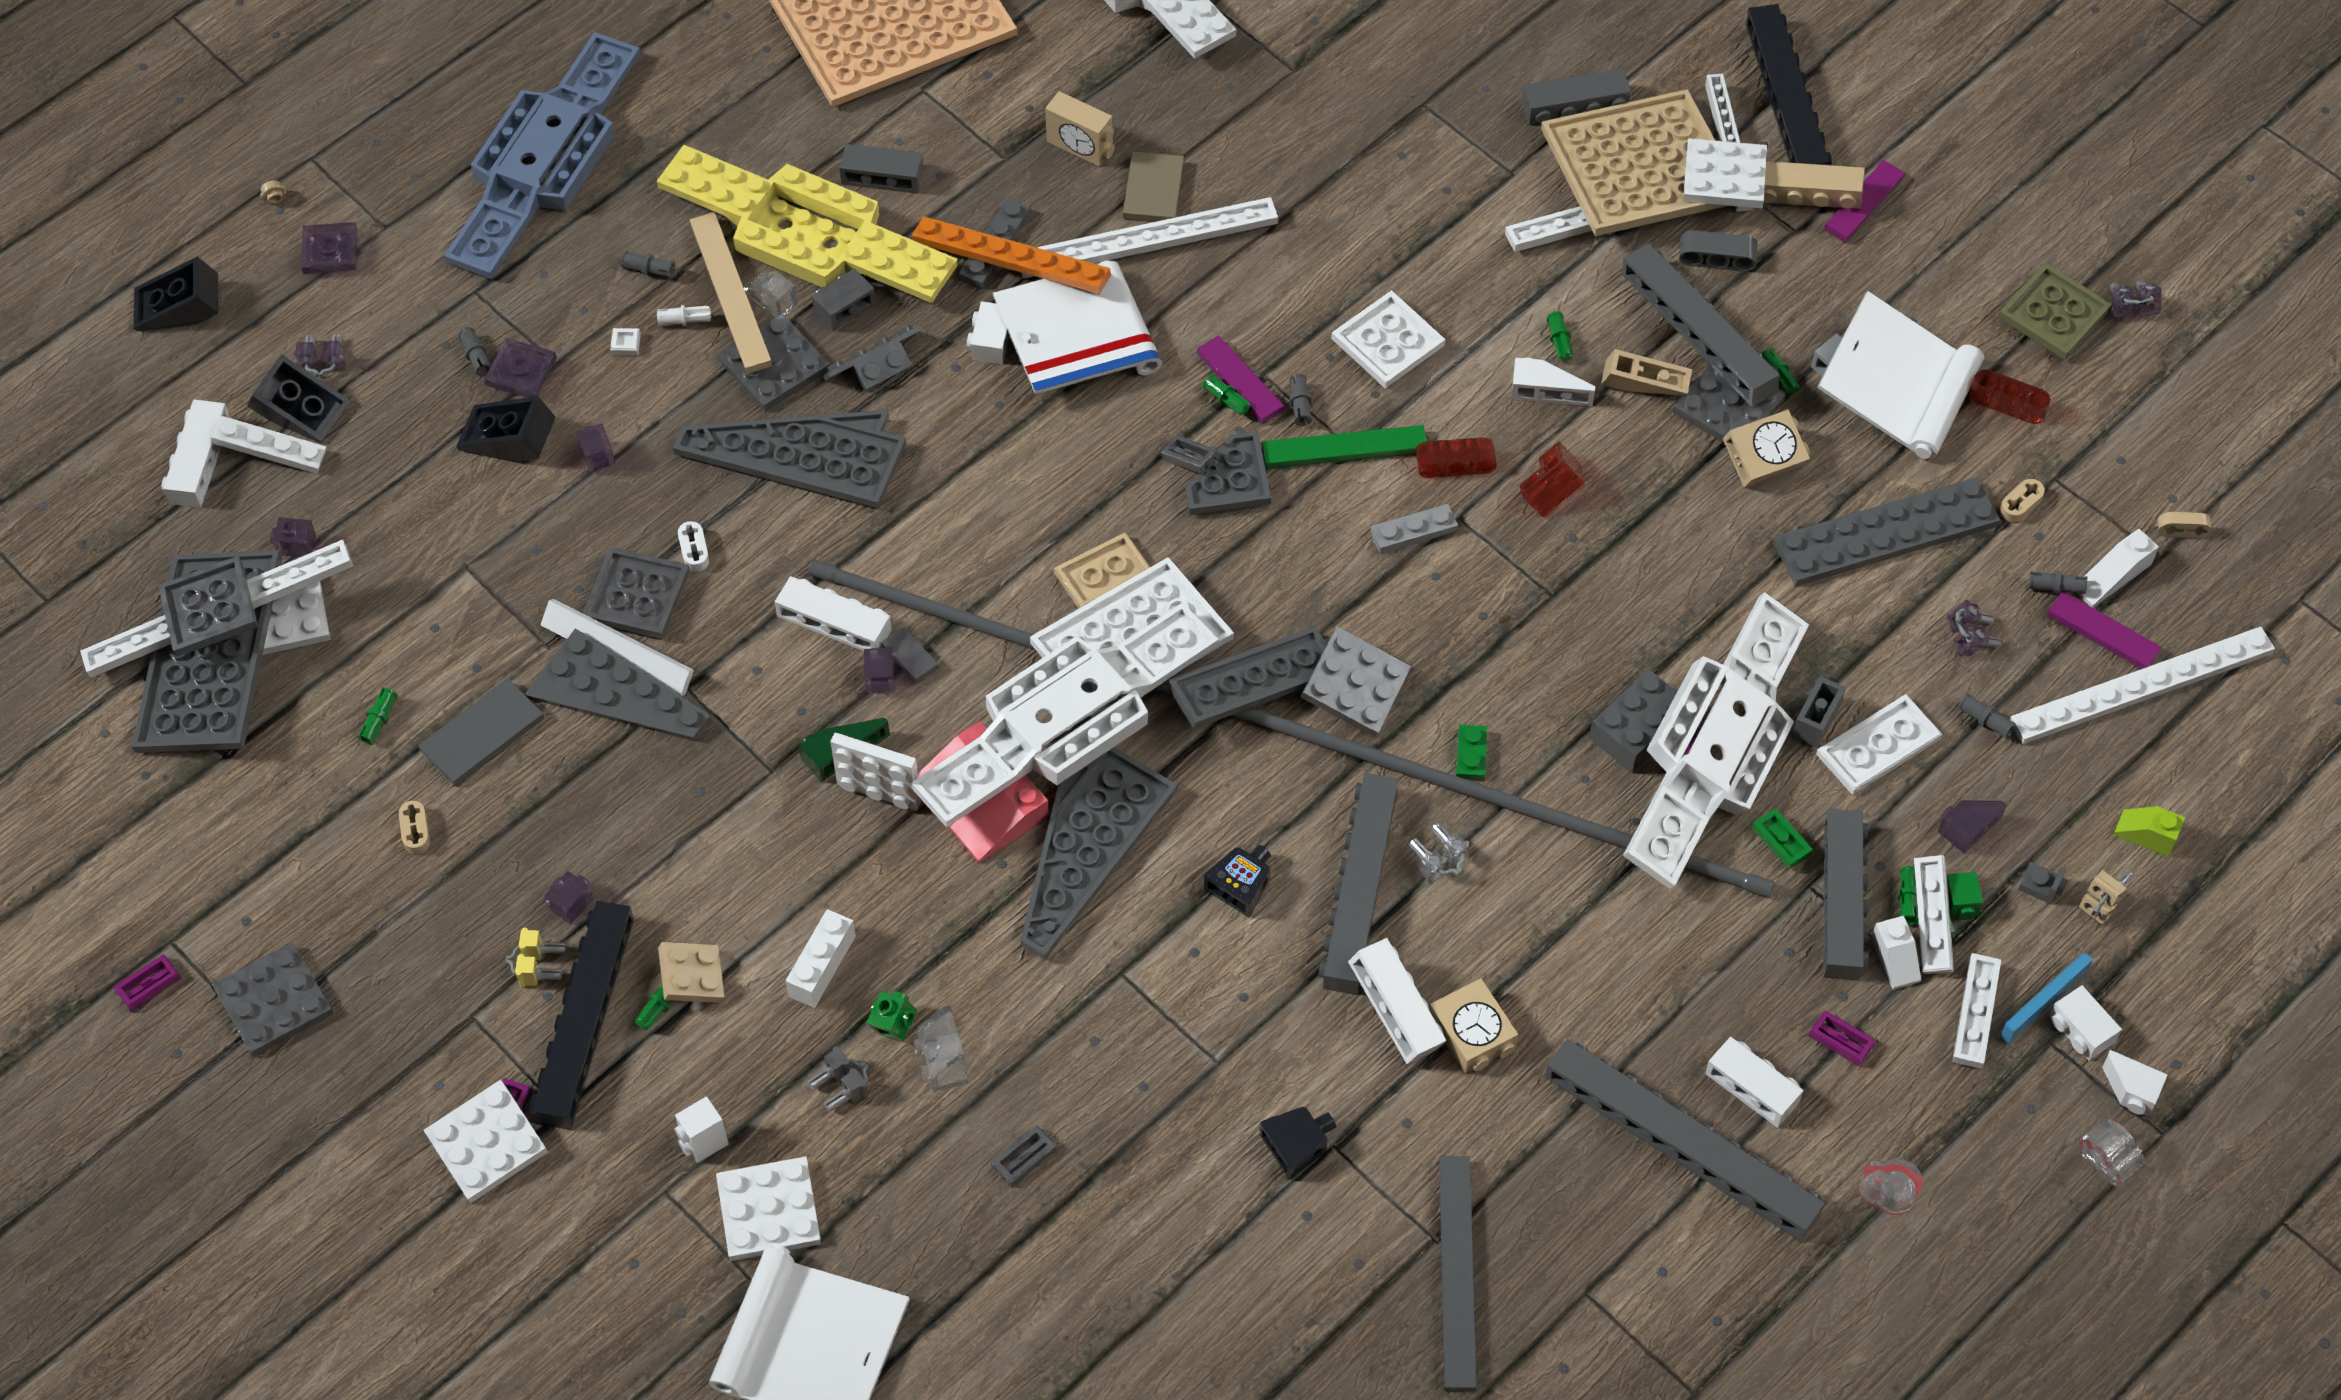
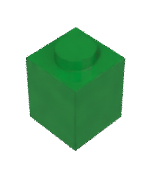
(1964, 895)

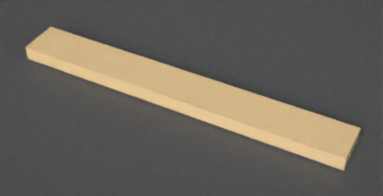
(730, 293)

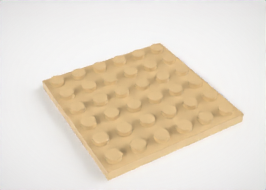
(1629, 160)

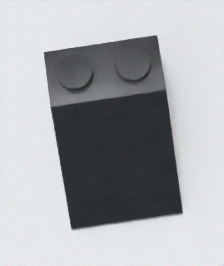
(177, 297)
(298, 400)
(508, 429)

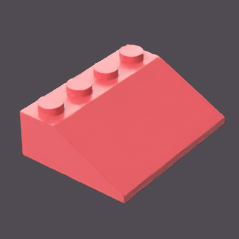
(1003, 815)

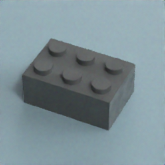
(1632, 720)

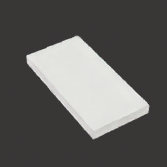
(1879, 744)

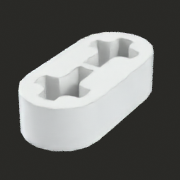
(698, 545)

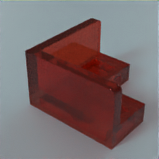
(1555, 480)

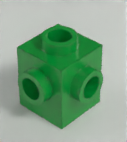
(892, 1015)

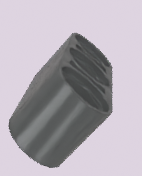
(1718, 250)

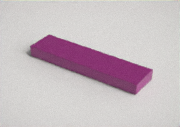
(1875, 191)
(1236, 373)
(2104, 631)

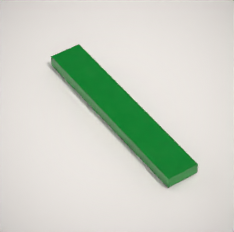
(1342, 446)

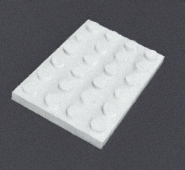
(1128, 610)

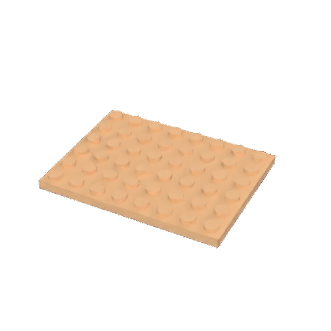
(878, 42)

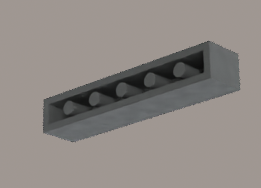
(1844, 895)

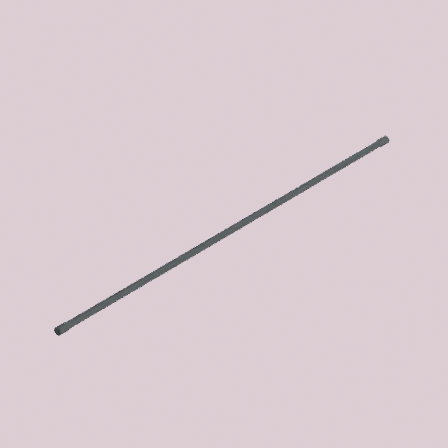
(1745, 880)

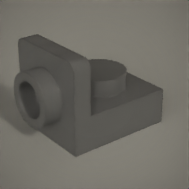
(2043, 882)

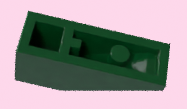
(817, 749)

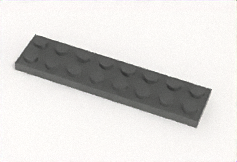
(1886, 531)

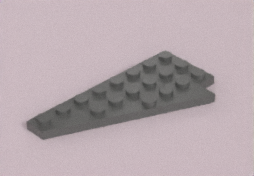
(820, 453)
(1089, 834)

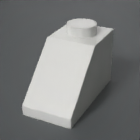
(1897, 952)
(2133, 1082)

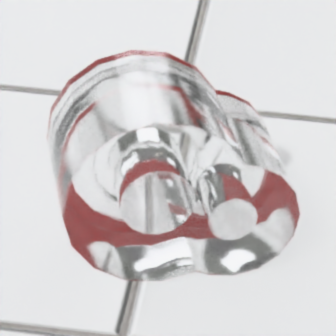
(2112, 1151)
(1891, 1185)

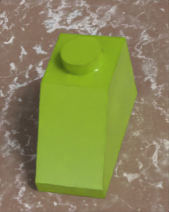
(2150, 828)

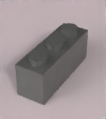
(881, 168)

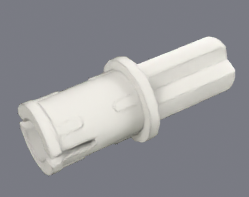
(683, 315)

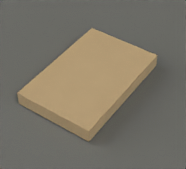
(1100, 569)

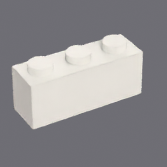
(820, 958)
(1754, 1081)

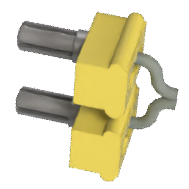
(531, 950)

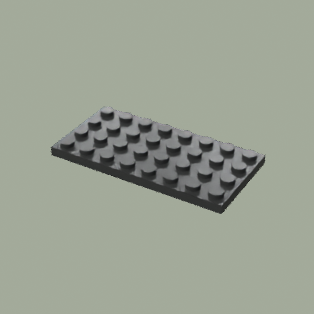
(208, 693)

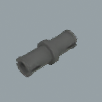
(647, 264)
(474, 351)
(1300, 399)
(2058, 582)
(1986, 716)

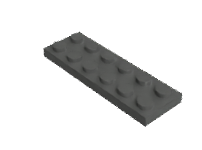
(1248, 678)

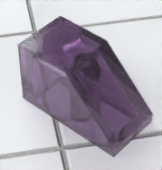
(1970, 821)

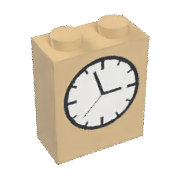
(1079, 128)
(1767, 448)
(1474, 1026)

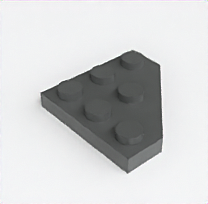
(1233, 479)

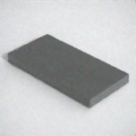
(481, 732)

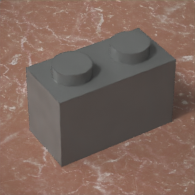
(1818, 711)

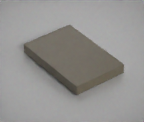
(1153, 186)

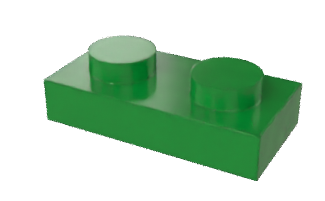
(1471, 752)
(1782, 838)

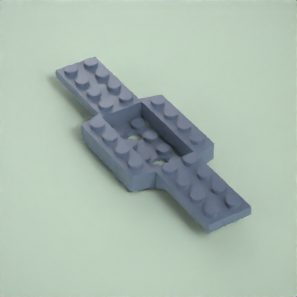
(514, 188)

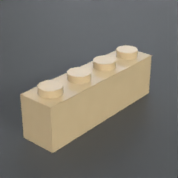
(1814, 185)

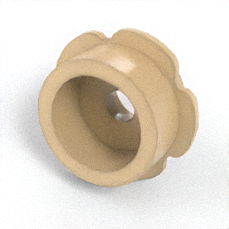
(272, 192)

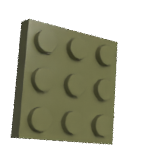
(2054, 311)

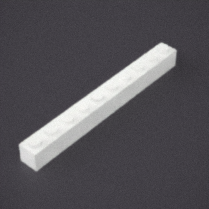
(1722, 113)

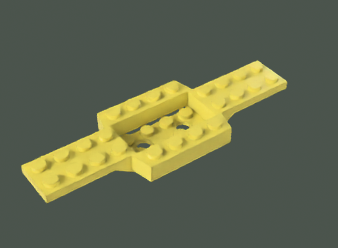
(799, 250)

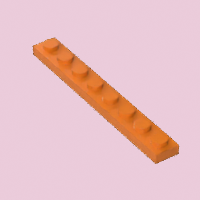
(1012, 255)

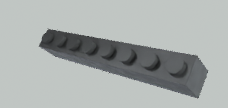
(1701, 325)
(1360, 882)

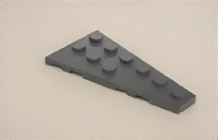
(607, 686)

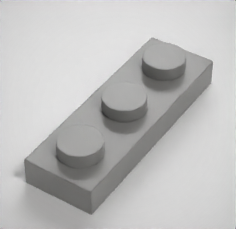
(1414, 528)

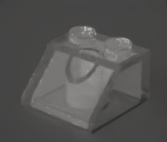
(942, 1051)

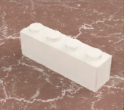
(195, 455)
(832, 614)
(1397, 1000)

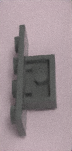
(880, 363)

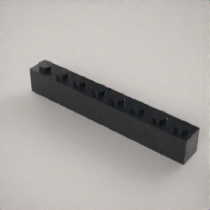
(1786, 86)
(582, 1015)

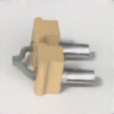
(2104, 894)

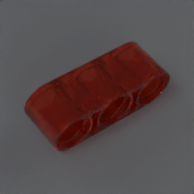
(2009, 396)
(1455, 457)

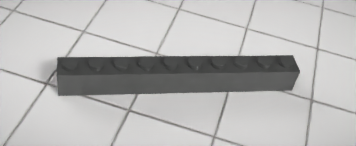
(1685, 1140)

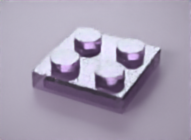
(329, 248)
(520, 368)

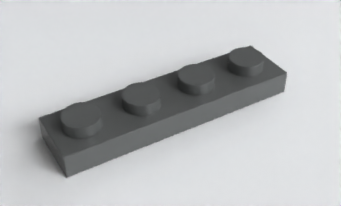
(1004, 225)

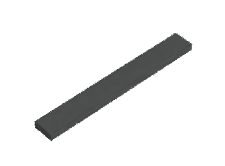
(1457, 1274)

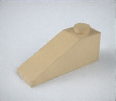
(1644, 375)

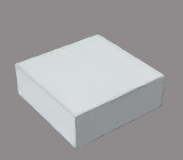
(625, 342)

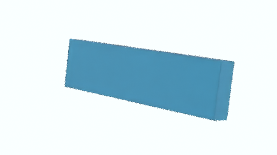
(2046, 998)

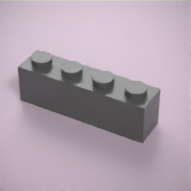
(1574, 95)

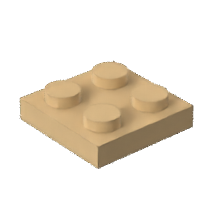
(691, 972)

